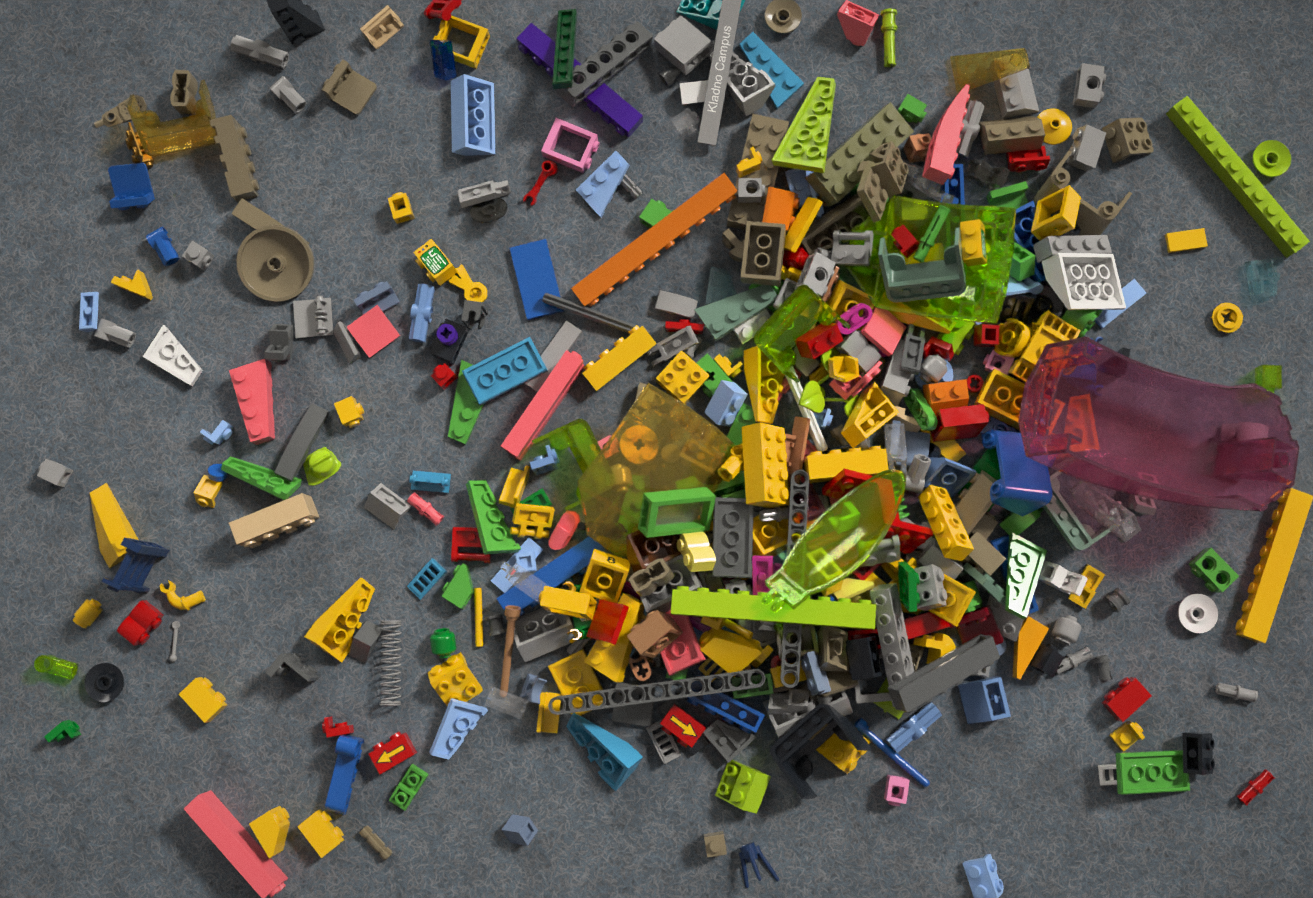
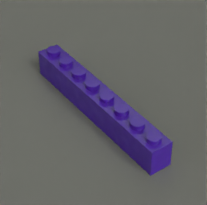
(603, 99)

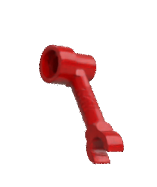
(540, 181)

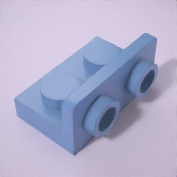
(545, 464)

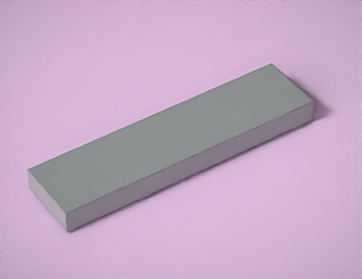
(561, 342)

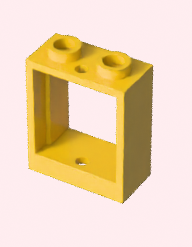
(478, 46)
(1065, 221)
(568, 602)

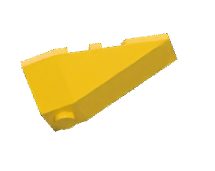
(110, 525)
(336, 626)

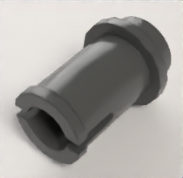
(1103, 667)

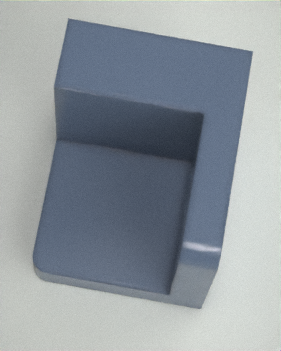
(519, 830)

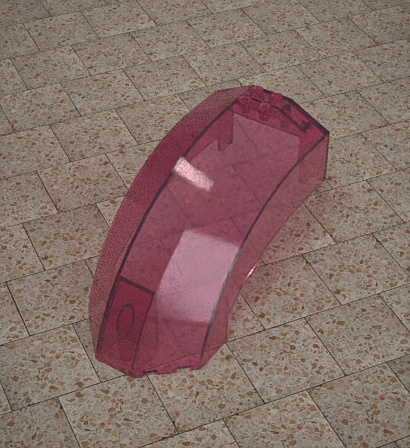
(1155, 430)

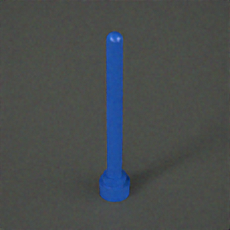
(862, 727)

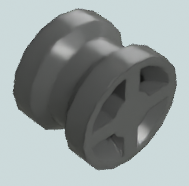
(1117, 600)

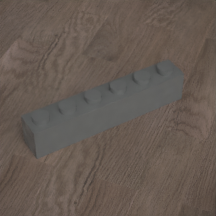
(943, 673)

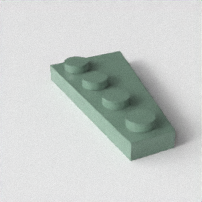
(730, 313)

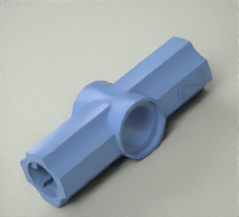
(421, 313)
(914, 727)

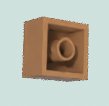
(654, 633)

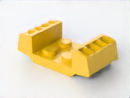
(1049, 330)

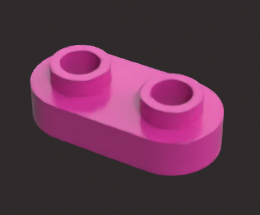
(854, 319)

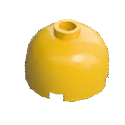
(1012, 338)

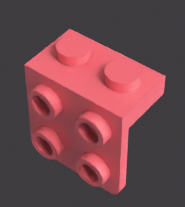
(854, 386)

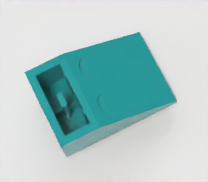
(703, 11)

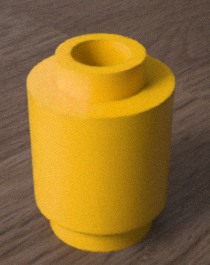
(87, 613)

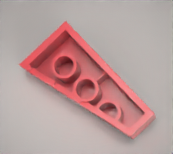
(255, 399)

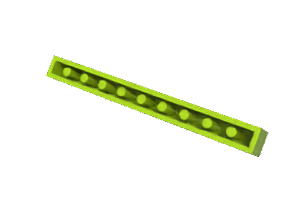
(1237, 177)
(751, 608)

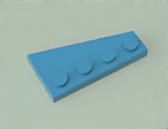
(763, 58)

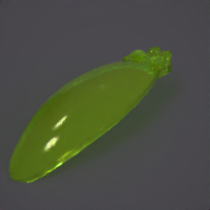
(838, 540)

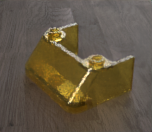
(177, 134)

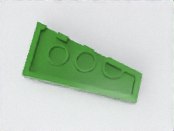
(465, 409)
(261, 477)

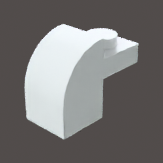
(1062, 579)

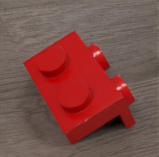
(1028, 160)

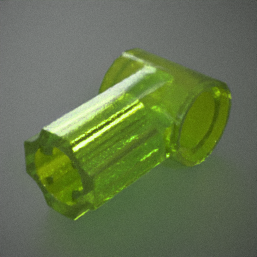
(57, 666)

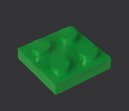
(908, 582)

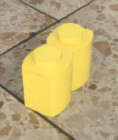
(696, 551)

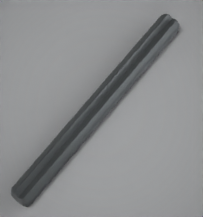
(588, 313)

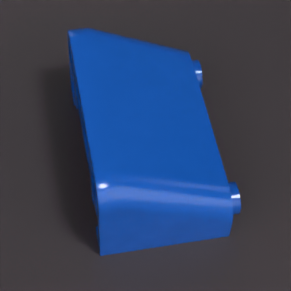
(1023, 482)

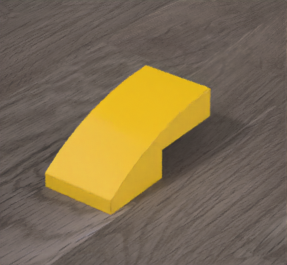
(1094, 578)

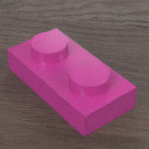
(761, 570)

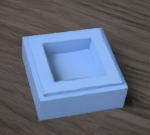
(526, 560)

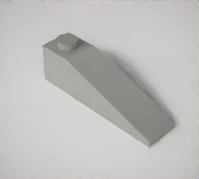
(747, 85)

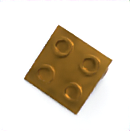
(133, 143)

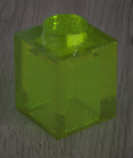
(1269, 377)

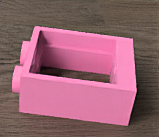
(553, 136)

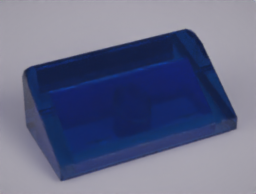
(443, 59)

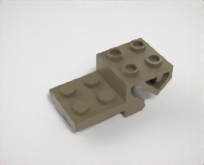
(881, 178)

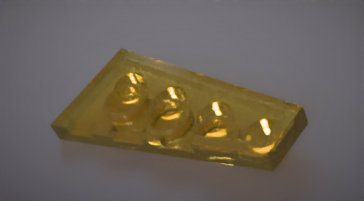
(987, 67)

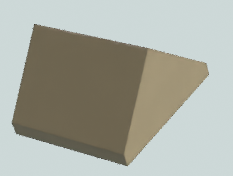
(808, 640)
(832, 649)

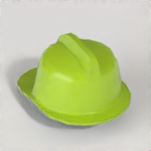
(320, 466)

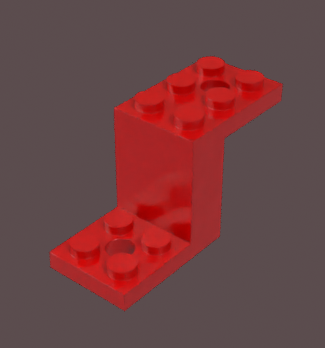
(909, 534)

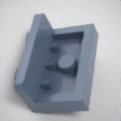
(381, 295)
(816, 679)

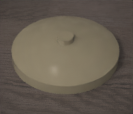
(275, 263)

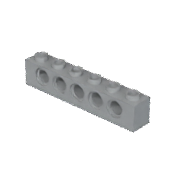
(892, 632)

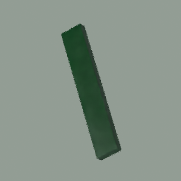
(564, 49)

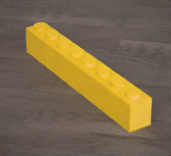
(1274, 565)

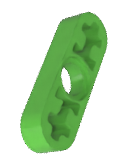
(921, 410)

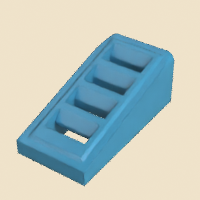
(442, 571)

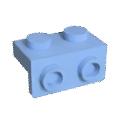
(983, 877)

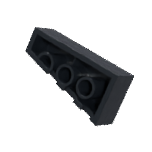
(296, 19)

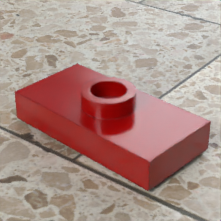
(677, 326)

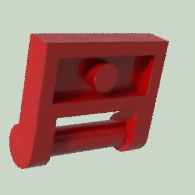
(445, 13)
(467, 538)

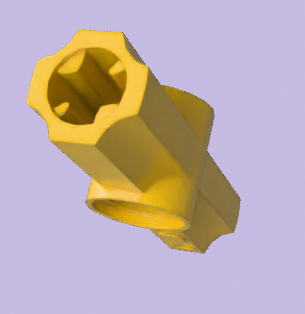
(733, 464)

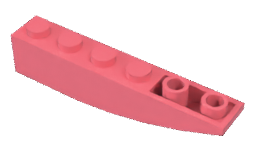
(945, 140)

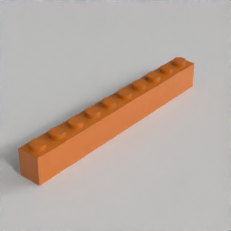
(655, 239)

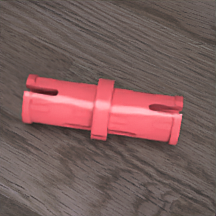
(425, 509)

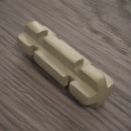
(375, 842)

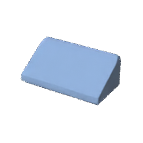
(88, 311)

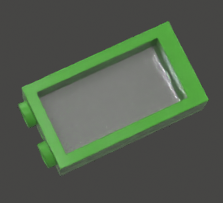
(676, 512)

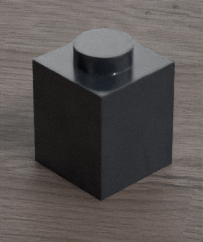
(1046, 659)

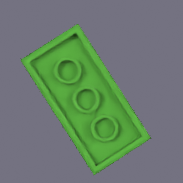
(1151, 772)

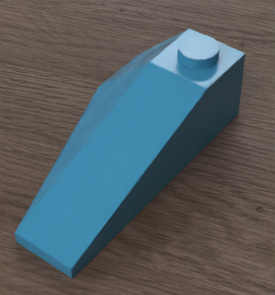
(610, 752)

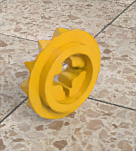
(1235, 316)

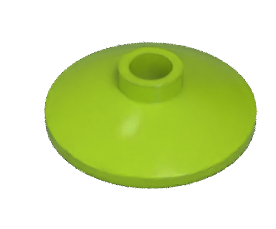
(1277, 152)

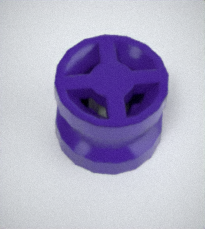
(448, 338)

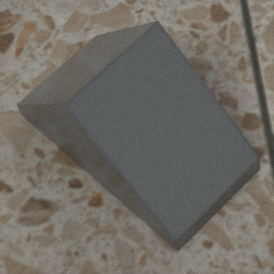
(365, 641)

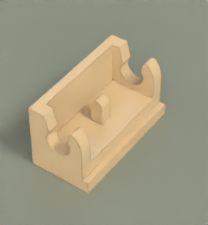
(382, 27)

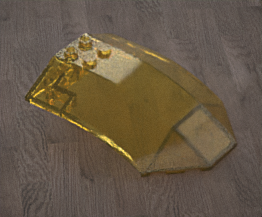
(652, 450)

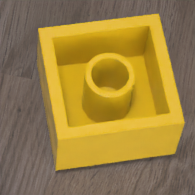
(605, 576)

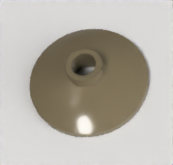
(786, 8)

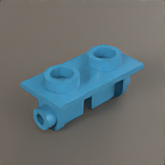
(430, 481)

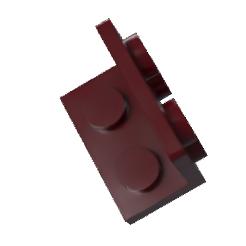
(978, 622)

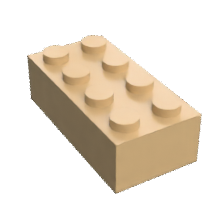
(274, 520)

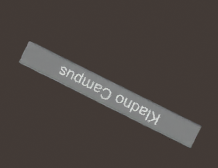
(719, 72)

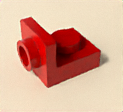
(938, 347)
(340, 728)

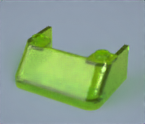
(791, 321)
(581, 442)

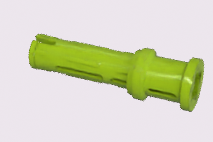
(889, 28)

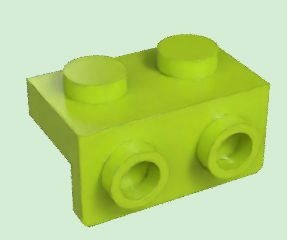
(961, 331)

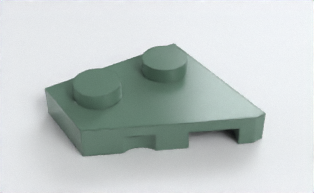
(986, 583)

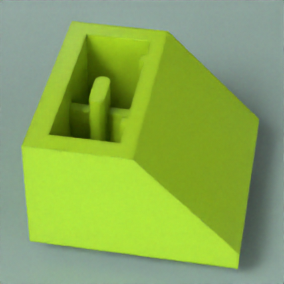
(742, 786)

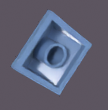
(948, 475)

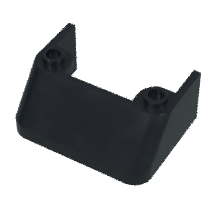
(805, 737)

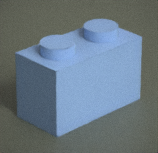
(725, 403)

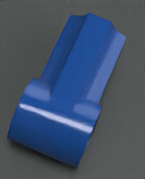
(162, 244)

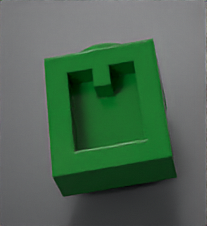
(62, 730)

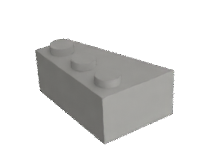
(896, 382)

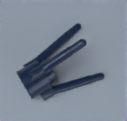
(750, 853)

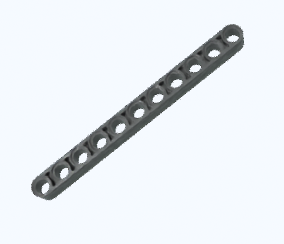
(793, 528)
(608, 702)

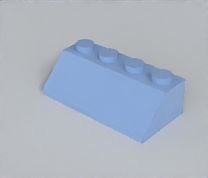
(472, 116)

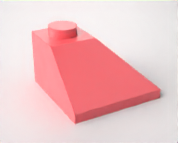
(856, 22)

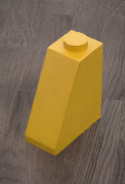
(729, 649)

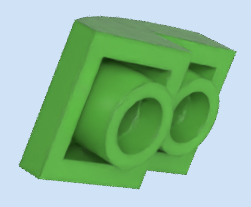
(408, 787)

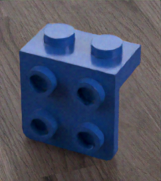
(130, 186)

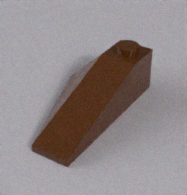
(644, 550)

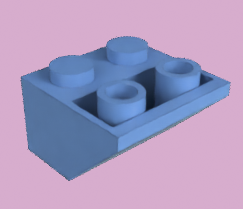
(984, 700)

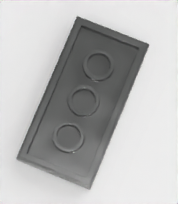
(732, 538)

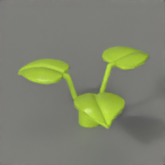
(813, 394)

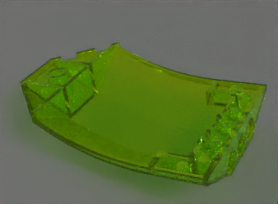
(984, 283)

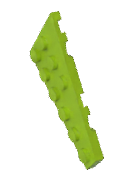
(808, 136)

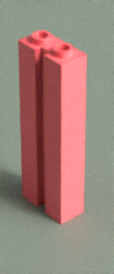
(543, 404)
(236, 844)

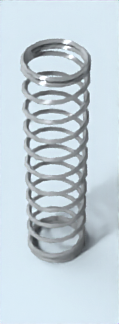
(385, 702)

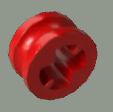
(979, 385)

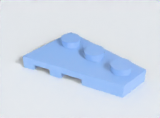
(602, 183)
(455, 725)

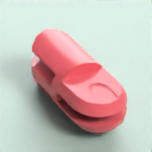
(564, 530)

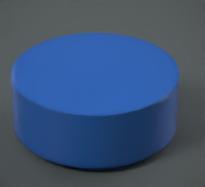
(216, 474)

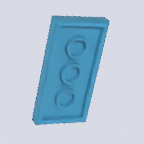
(504, 371)

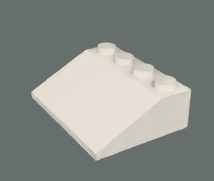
(1085, 281)

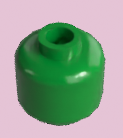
(443, 642)

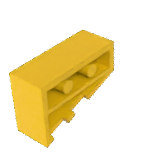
(868, 415)

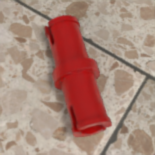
(1255, 787)

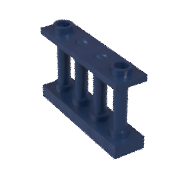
(135, 565)

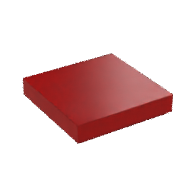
(607, 621)

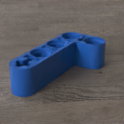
(344, 773)

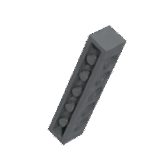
(628, 45)

